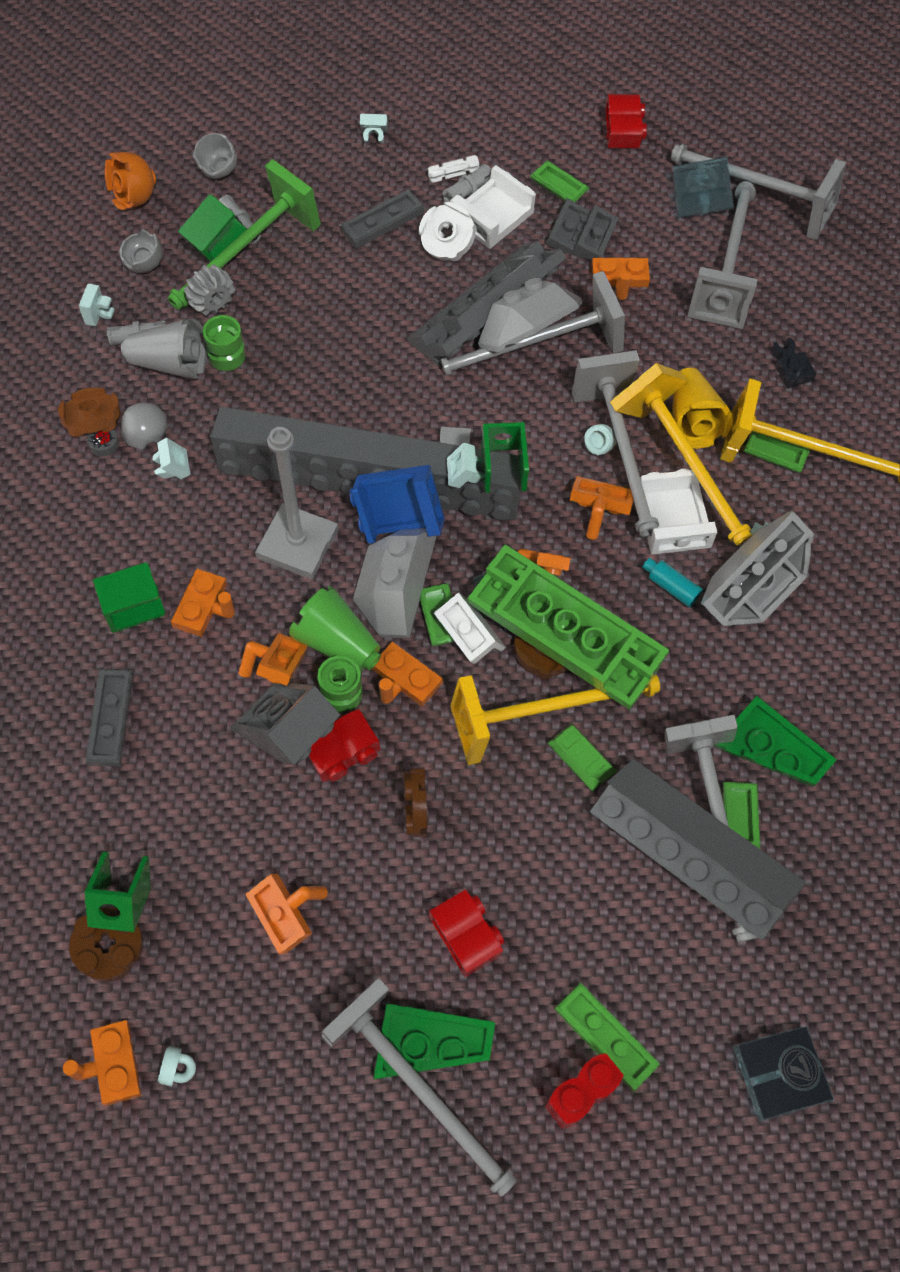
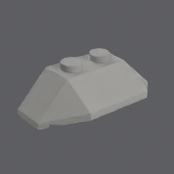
(526, 313)
(760, 573)
(394, 581)

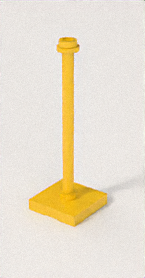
(648, 395)
(745, 422)
(473, 720)

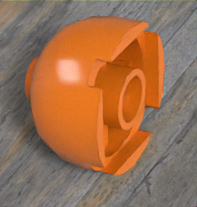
(129, 179)

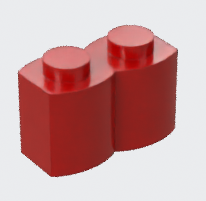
(624, 121)
(346, 745)
(466, 932)
(577, 1095)

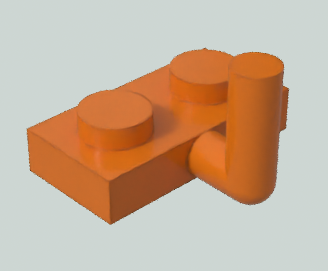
(623, 273)
(600, 496)
(551, 562)
(200, 601)
(278, 661)
(405, 674)
(280, 911)
(113, 1064)

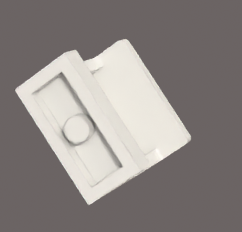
(498, 206)
(680, 511)

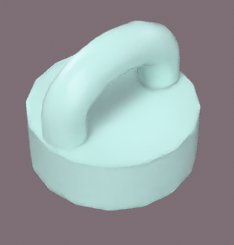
(600, 439)
(169, 1066)

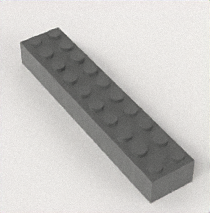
(334, 456)

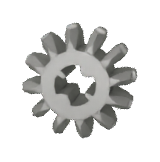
(209, 289)

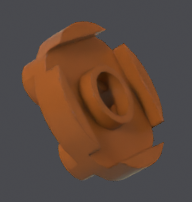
(102, 413)

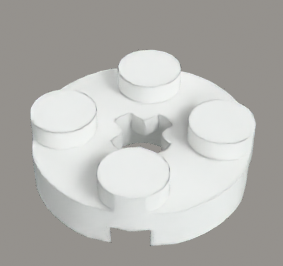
(443, 216)

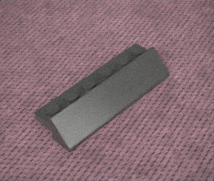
(468, 313)
(698, 848)

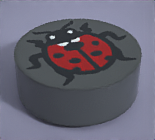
(103, 443)

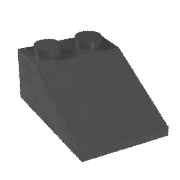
(287, 721)

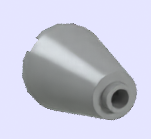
(168, 348)

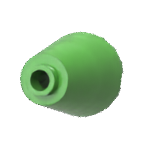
(335, 630)

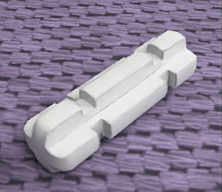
(453, 168)

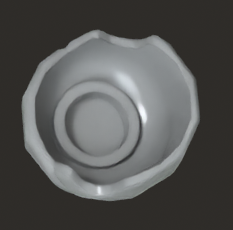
(215, 155)
(141, 252)
(143, 424)

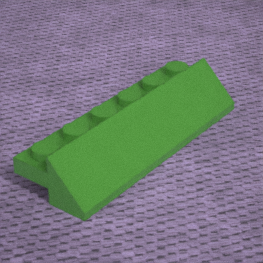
(568, 627)

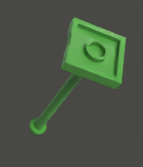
(290, 196)

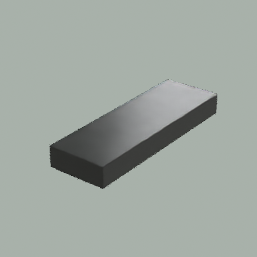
(382, 219)
(109, 718)

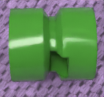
(224, 342)
(341, 683)

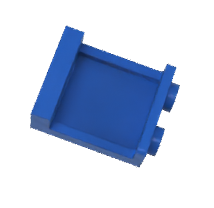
(397, 502)

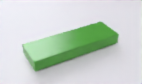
(607, 1035)

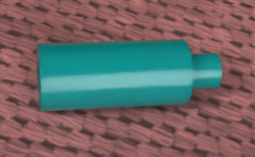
(673, 582)

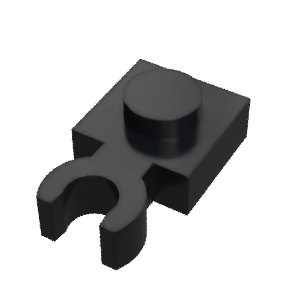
(792, 367)

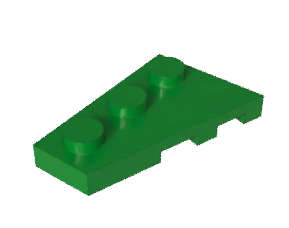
(777, 745)
(434, 1039)

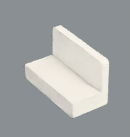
(468, 628)

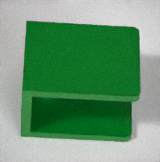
(211, 228)
(515, 442)
(129, 597)
(129, 904)

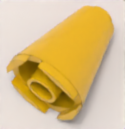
(700, 411)

